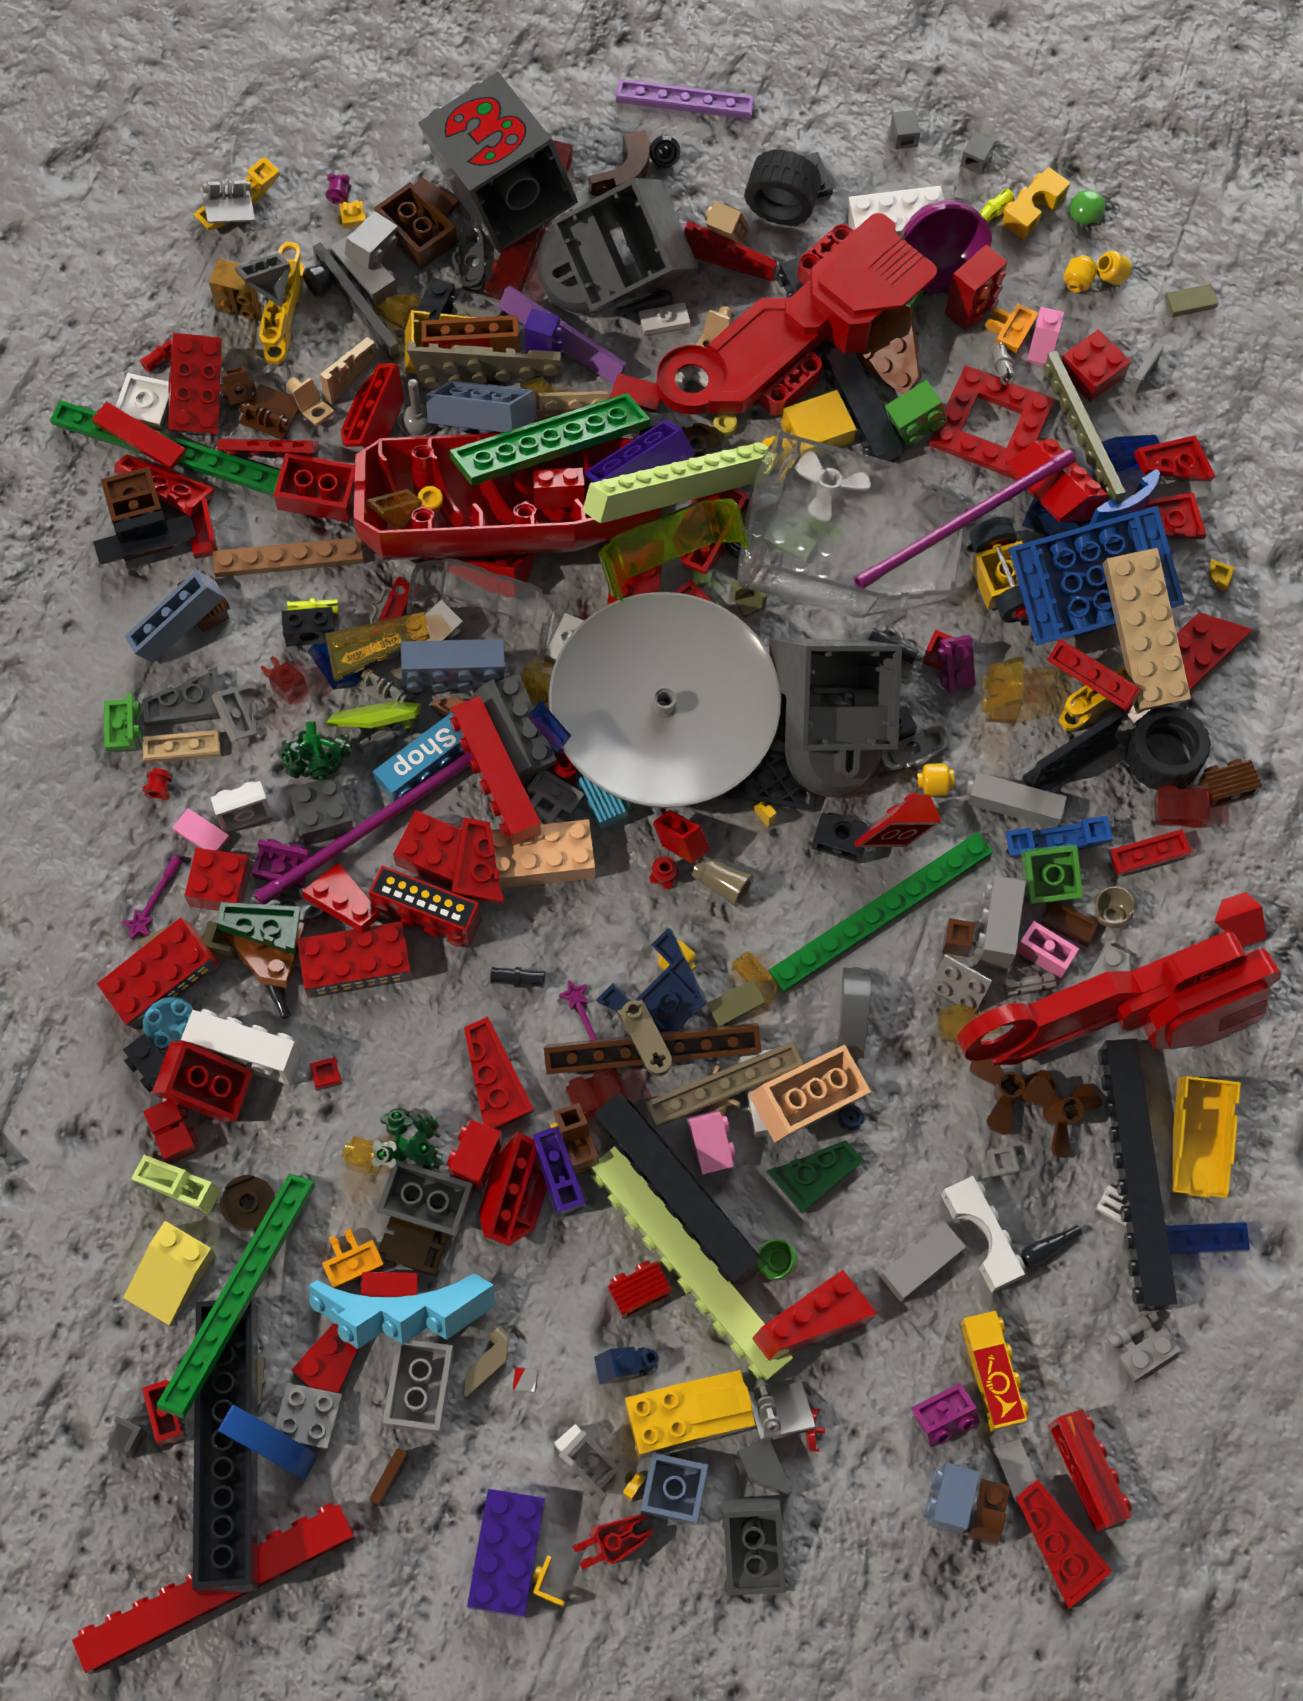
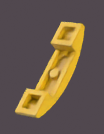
(261, 178)

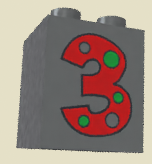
(498, 161)

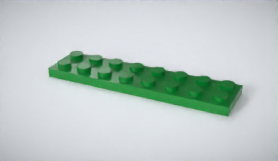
(549, 439)

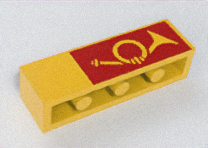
(994, 1371)

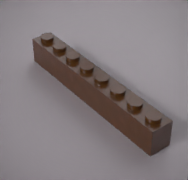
(681, 1045)

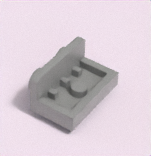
(588, 1462)

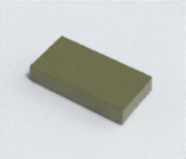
(1191, 300)
(736, 1003)

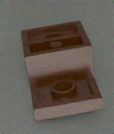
(131, 497)

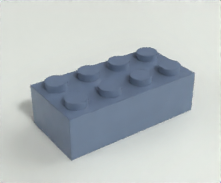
(480, 406)
(451, 664)

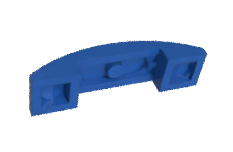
(1133, 504)
(1085, 835)
(268, 1442)

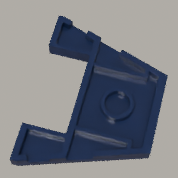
(672, 996)

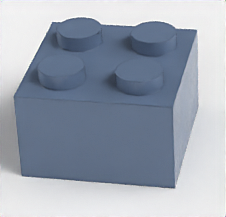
(674, 1489)
(952, 1498)

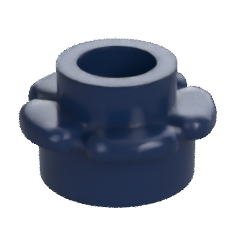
(855, 1112)

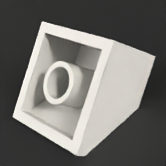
(241, 806)

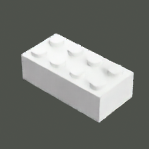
(896, 205)
(252, 1047)

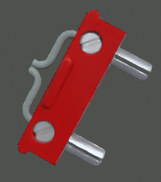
(395, 602)

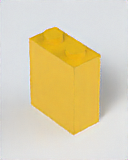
(820, 420)

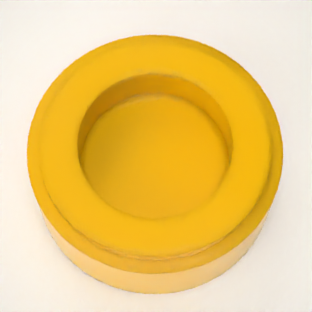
(431, 498)

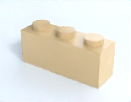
(727, 222)

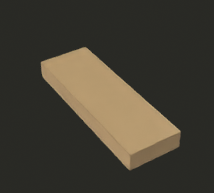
(181, 746)

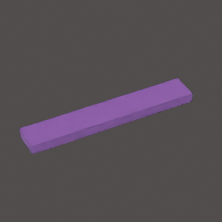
(685, 99)
(574, 342)

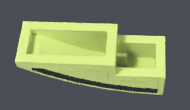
(176, 1184)

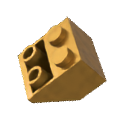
(232, 293)

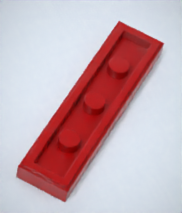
(139, 435)
(1094, 675)

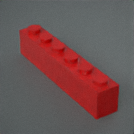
(495, 770)

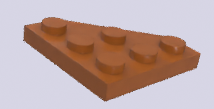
(893, 349)
(267, 963)

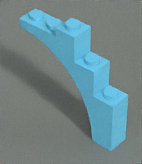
(403, 1317)

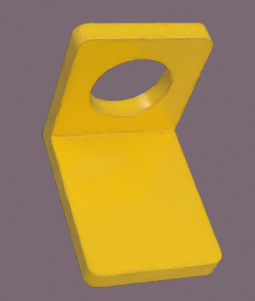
(538, 1579)

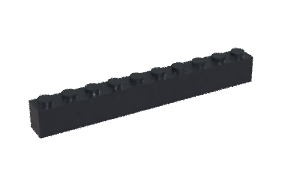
(853, 385)
(1137, 1176)

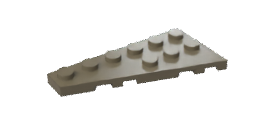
(479, 364)

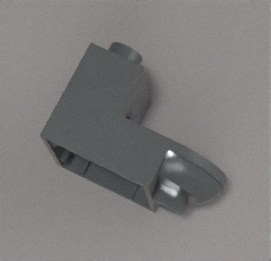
(582, 264)
(838, 745)

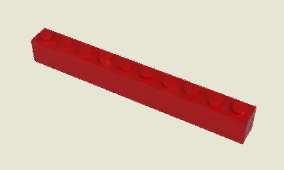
(182, 1605)

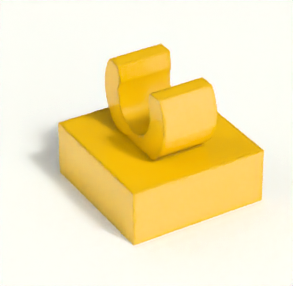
(352, 214)

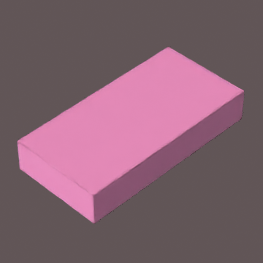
(200, 831)

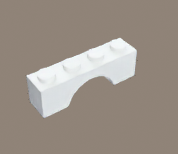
(968, 1202)

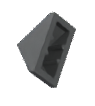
(267, 276)

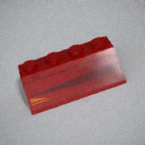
(1089, 1470)

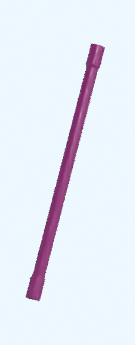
(875, 573)
(277, 886)

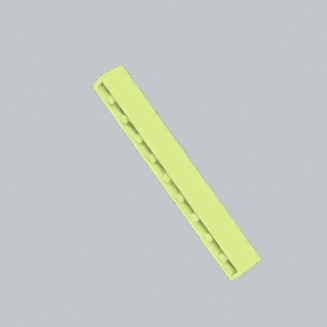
(673, 483)
(683, 1256)

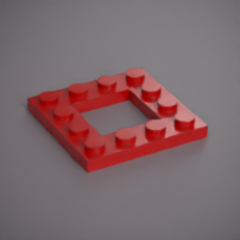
(976, 383)

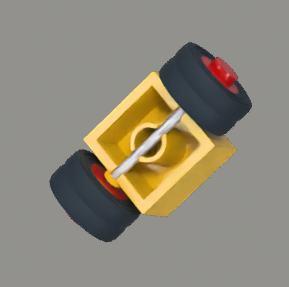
(994, 568)

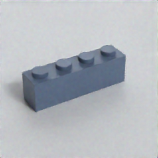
(174, 616)

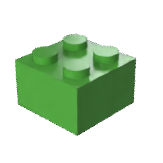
(916, 413)
(1051, 873)

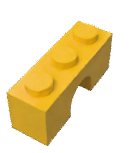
(1046, 190)

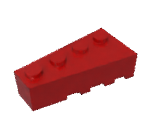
(819, 1315)

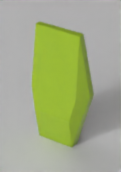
(376, 715)

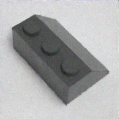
(426, 1198)

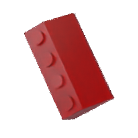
(1065, 494)

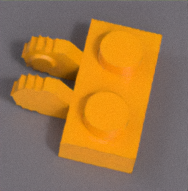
(1015, 328)
(351, 1264)

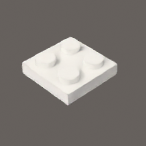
(144, 399)

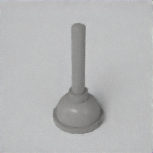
(414, 418)

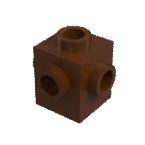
(233, 379)

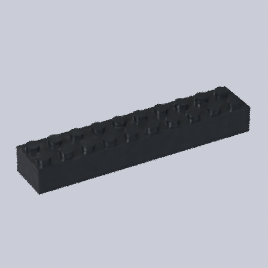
(224, 1469)

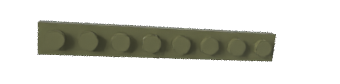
(1081, 423)

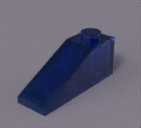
(1121, 449)

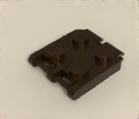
(413, 1246)

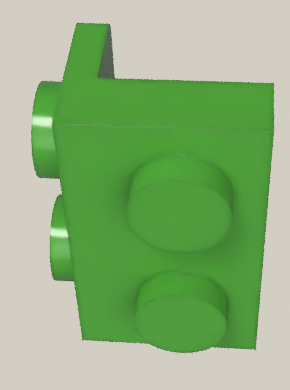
(121, 724)

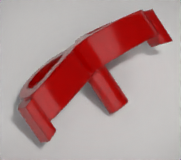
(810, 1434)

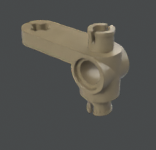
(645, 1036)

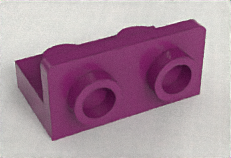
(957, 663)
(946, 1415)

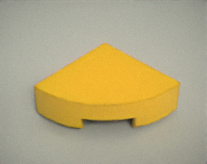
(1220, 574)
(767, 813)
(634, 1486)

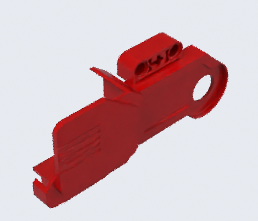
(773, 341)
(1176, 1000)

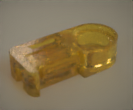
(750, 968)

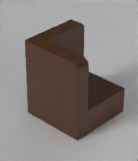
(958, 937)

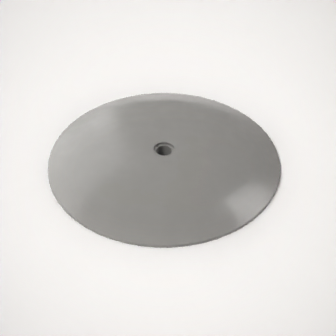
(673, 651)

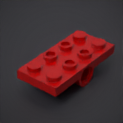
(194, 384)

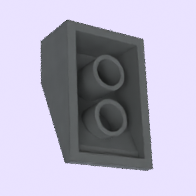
(754, 1546)

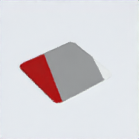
(524, 1379)

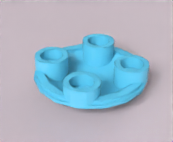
(166, 1020)

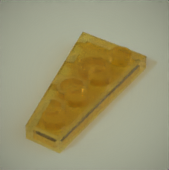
(361, 645)

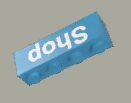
(419, 759)

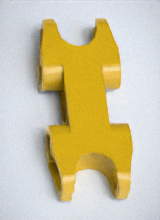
(277, 320)
(1087, 706)

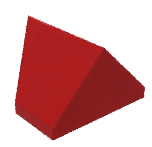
(1243, 917)

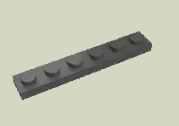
(361, 306)

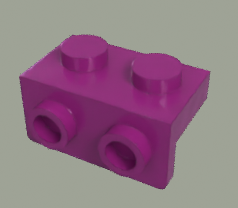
(278, 859)

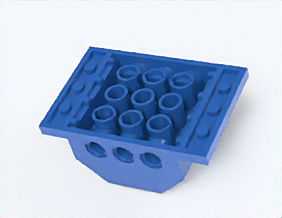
(1066, 579)

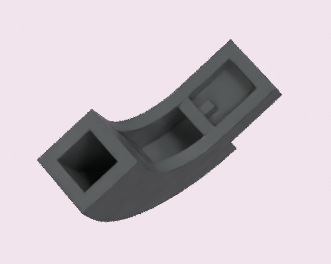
(854, 1010)

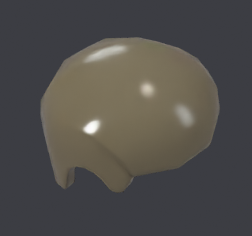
(1114, 907)

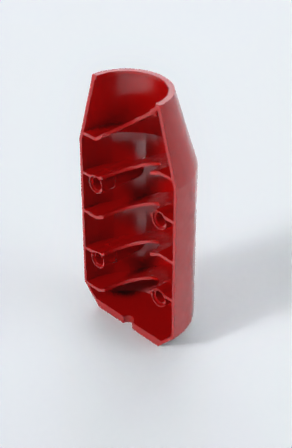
(479, 518)

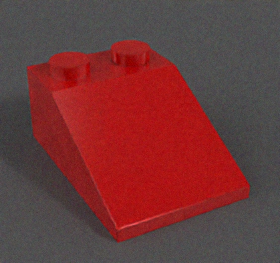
(902, 823)

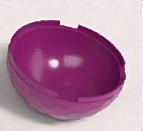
(947, 236)

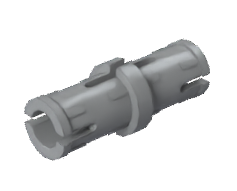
(1003, 363)

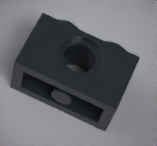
(307, 626)
(827, 841)

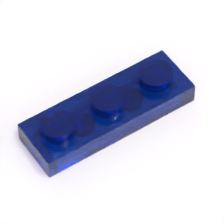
(1208, 1238)

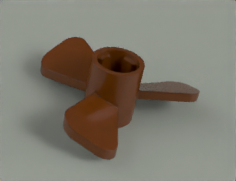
(1061, 1111)
(1001, 1116)

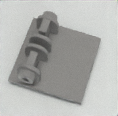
(227, 202)
(385, 682)
(960, 983)
(780, 1409)
(308, 1415)

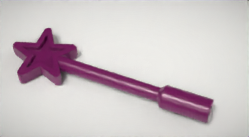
(140, 922)
(576, 997)

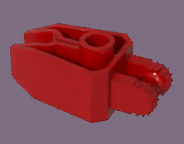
(613, 1540)

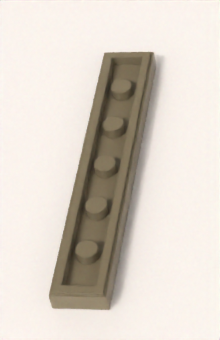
(723, 1084)

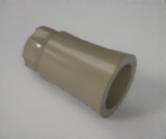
(723, 879)

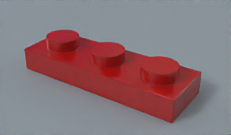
(1149, 852)

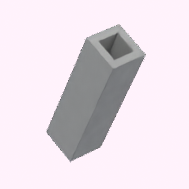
(1015, 800)

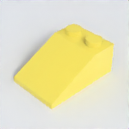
(168, 1273)

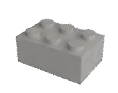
(999, 923)
(419, 1386)

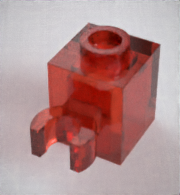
(285, 680)

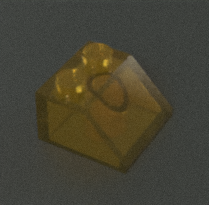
(1003, 691)

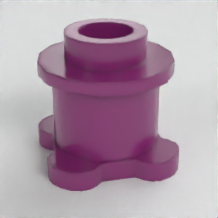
(338, 188)

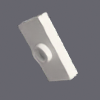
(664, 319)
(564, 631)

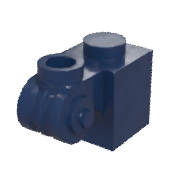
(625, 1363)

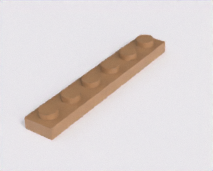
(288, 557)

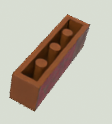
(494, 332)

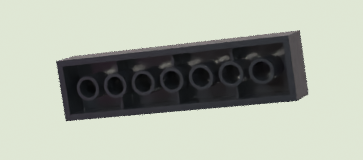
(681, 1190)

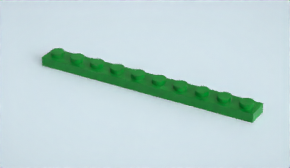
(196, 458)
(880, 912)
(235, 1297)

